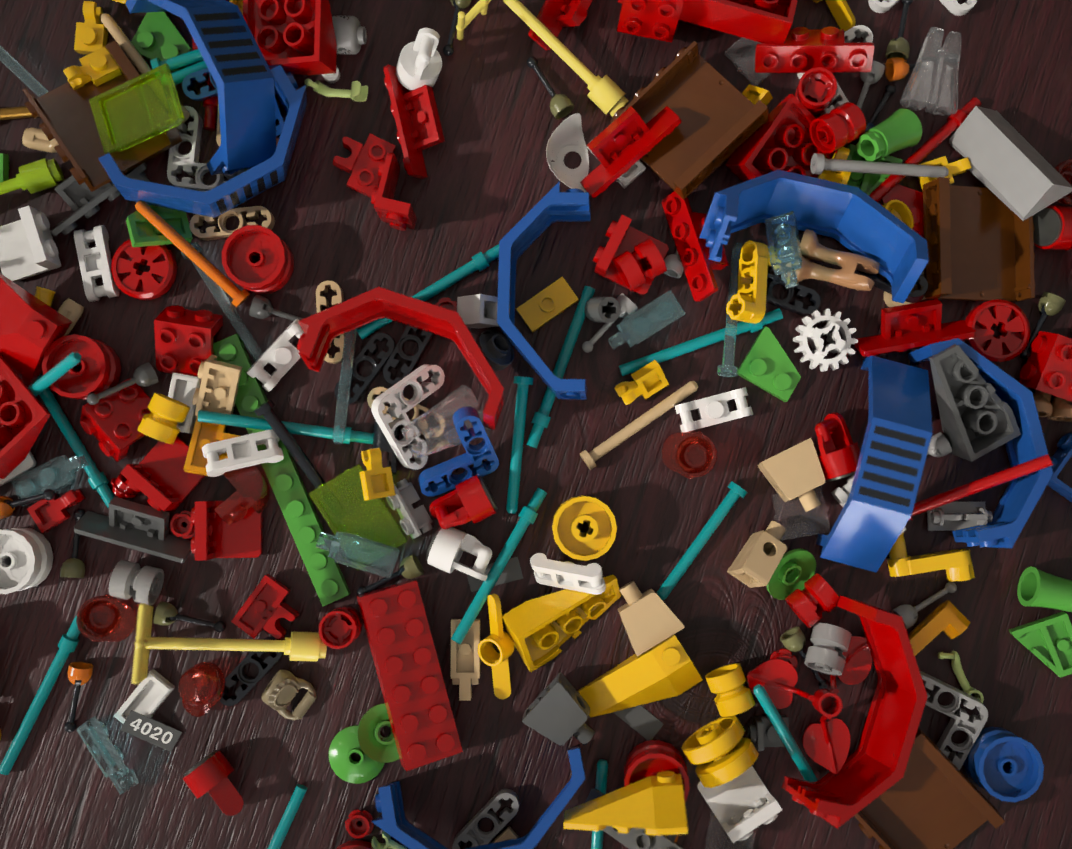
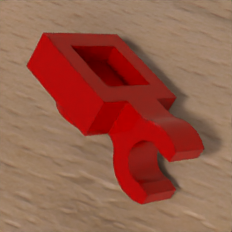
(53, 512)

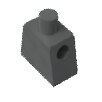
(559, 713)

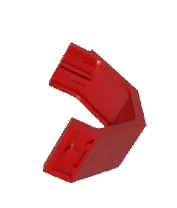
(382, 303)
(888, 727)

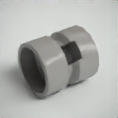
(131, 581)
(828, 649)

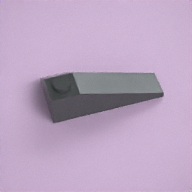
(969, 407)

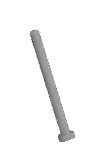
(820, 163)

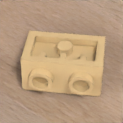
(217, 386)

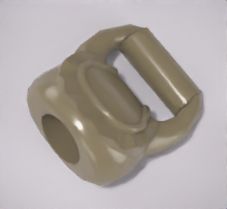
(282, 691)

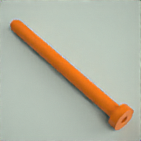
(194, 255)

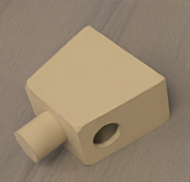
(795, 474)
(757, 566)
(646, 618)

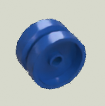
(1004, 765)

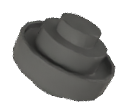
(496, 349)

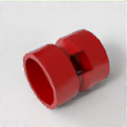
(816, 90)
(837, 128)
(630, 268)
(813, 600)
(340, 627)

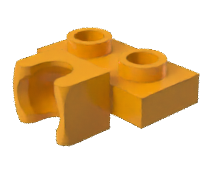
(204, 434)

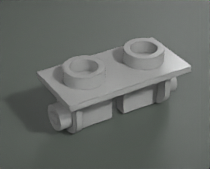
(958, 516)
(411, 518)

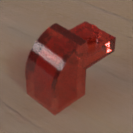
(251, 492)

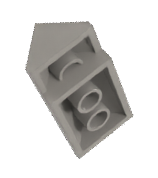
(1008, 163)

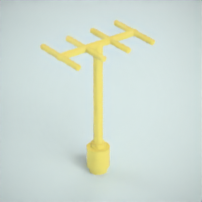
(603, 91)
(299, 646)

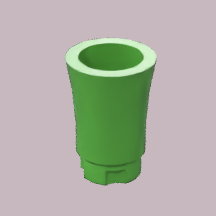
(895, 133)
(1044, 590)

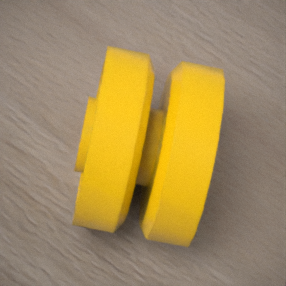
(586, 544)
(720, 751)

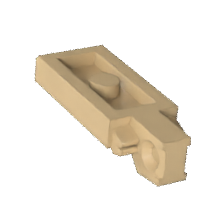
(465, 660)

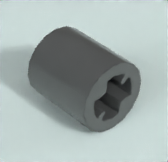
(610, 312)

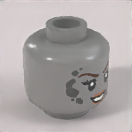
(348, 34)

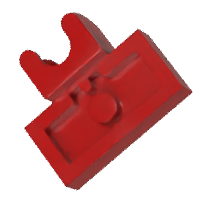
(363, 162)
(265, 609)

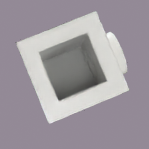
(478, 310)

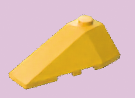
(550, 620)
(639, 680)
(649, 804)

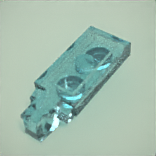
(784, 247)
(647, 321)
(50, 475)
(359, 552)
(107, 756)

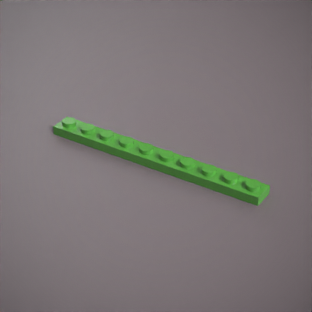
(286, 483)

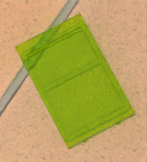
(137, 110)
(346, 511)

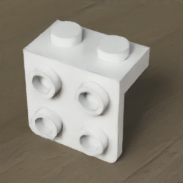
(27, 246)
(741, 804)

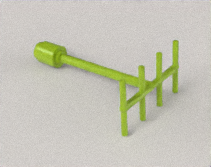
(34, 177)

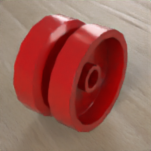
(256, 244)
(94, 374)
(654, 757)

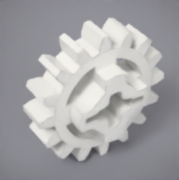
(836, 345)

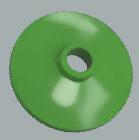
(791, 573)
(372, 743)
(340, 758)

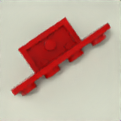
(560, 14)
(814, 49)
(415, 120)
(624, 144)
(693, 253)
(912, 327)

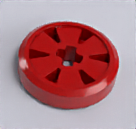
(152, 283)
(1011, 323)

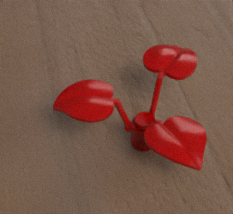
(826, 741)

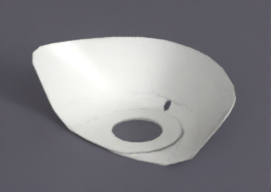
(565, 139)

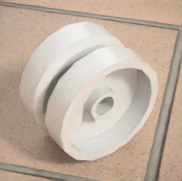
(24, 559)

